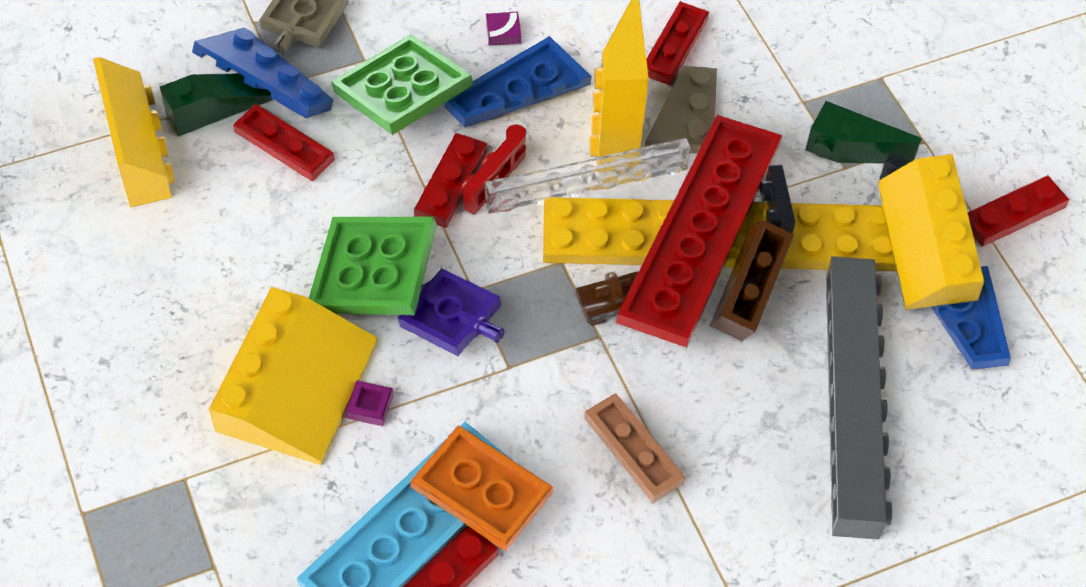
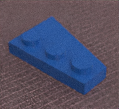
(977, 328)

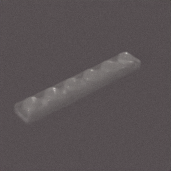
(587, 176)

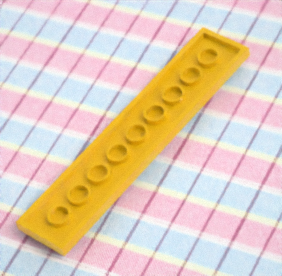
(626, 228)

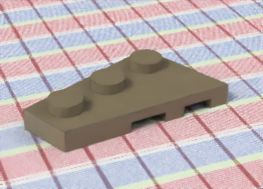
(687, 109)

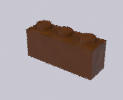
(751, 280)

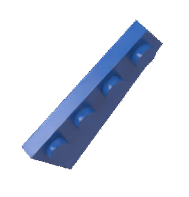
(264, 70)
(521, 81)

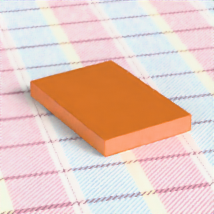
(482, 487)

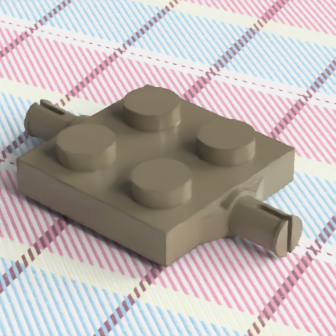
(301, 21)

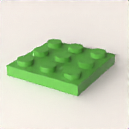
(402, 84)
(373, 265)

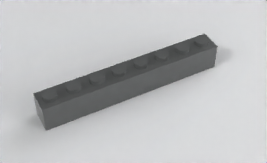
(855, 400)

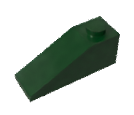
(208, 99)
(855, 138)

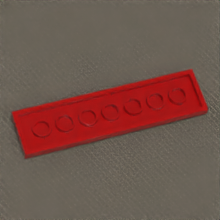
(699, 231)

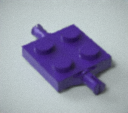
(453, 313)

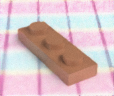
(634, 448)

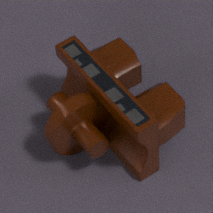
(605, 297)

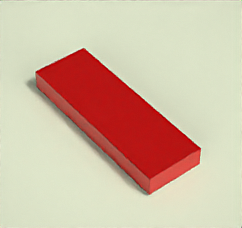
(675, 42)
(284, 142)

